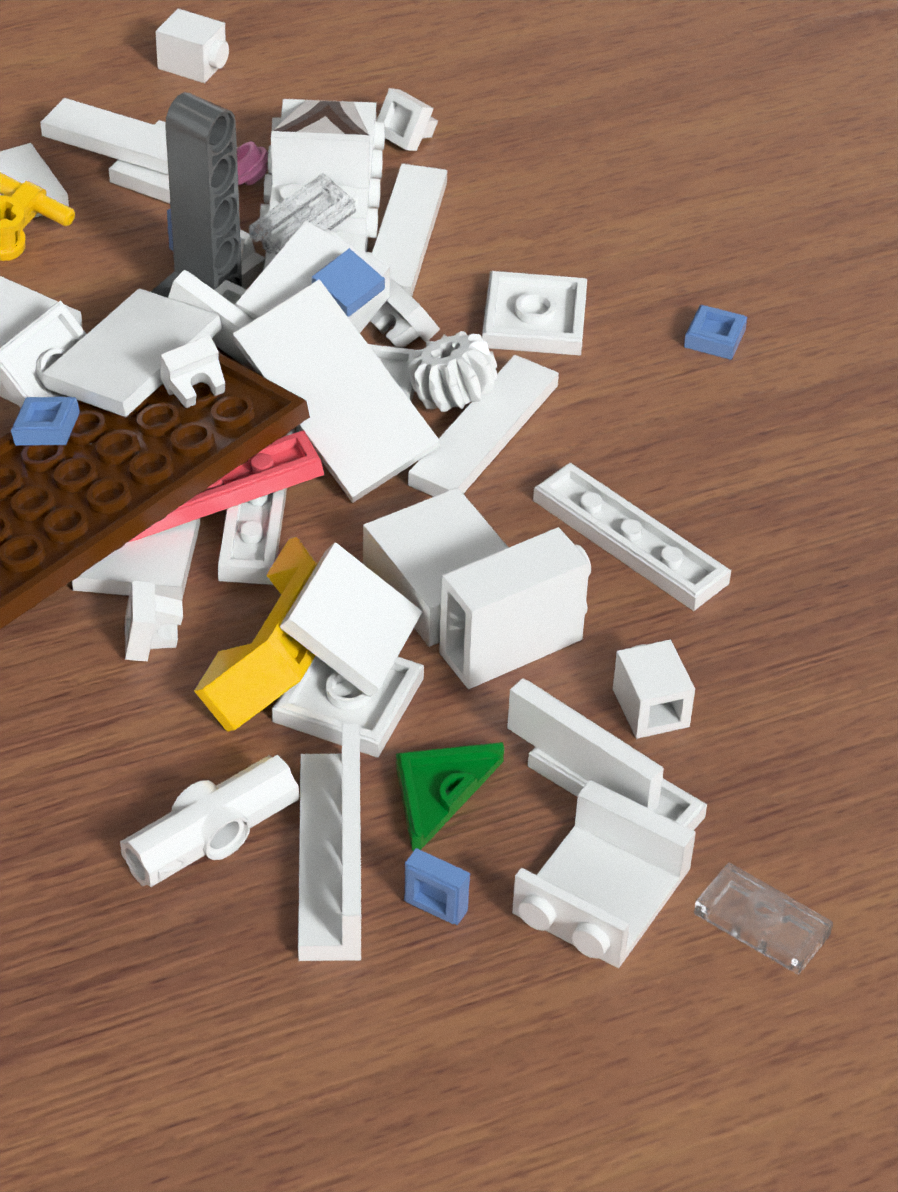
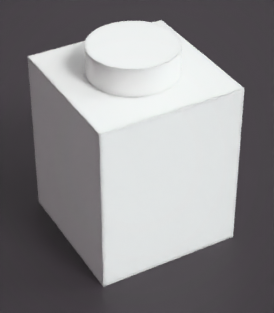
(191, 45)
(653, 688)

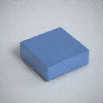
(350, 281)
(715, 332)
(45, 421)
(436, 886)

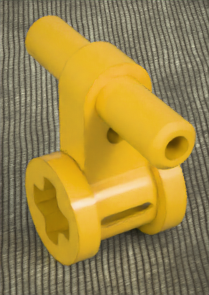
(18, 207)

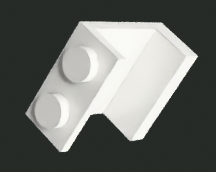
(606, 875)

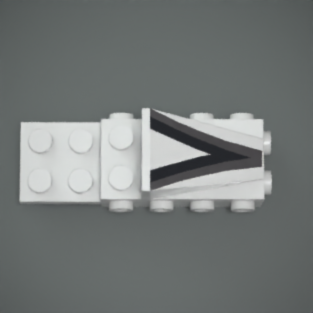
(330, 140)

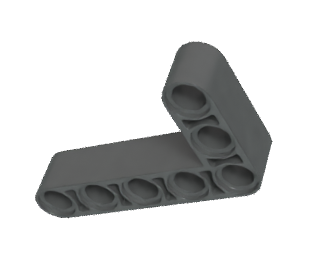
(203, 192)

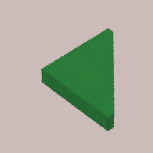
(440, 782)

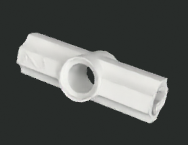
(209, 820)

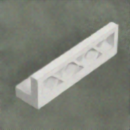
(330, 853)

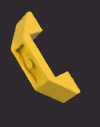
(256, 674)

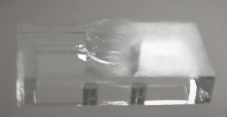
(763, 918)

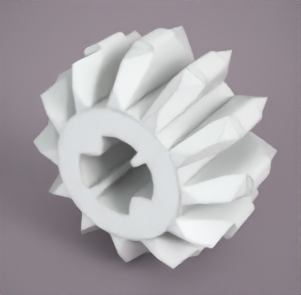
(453, 371)

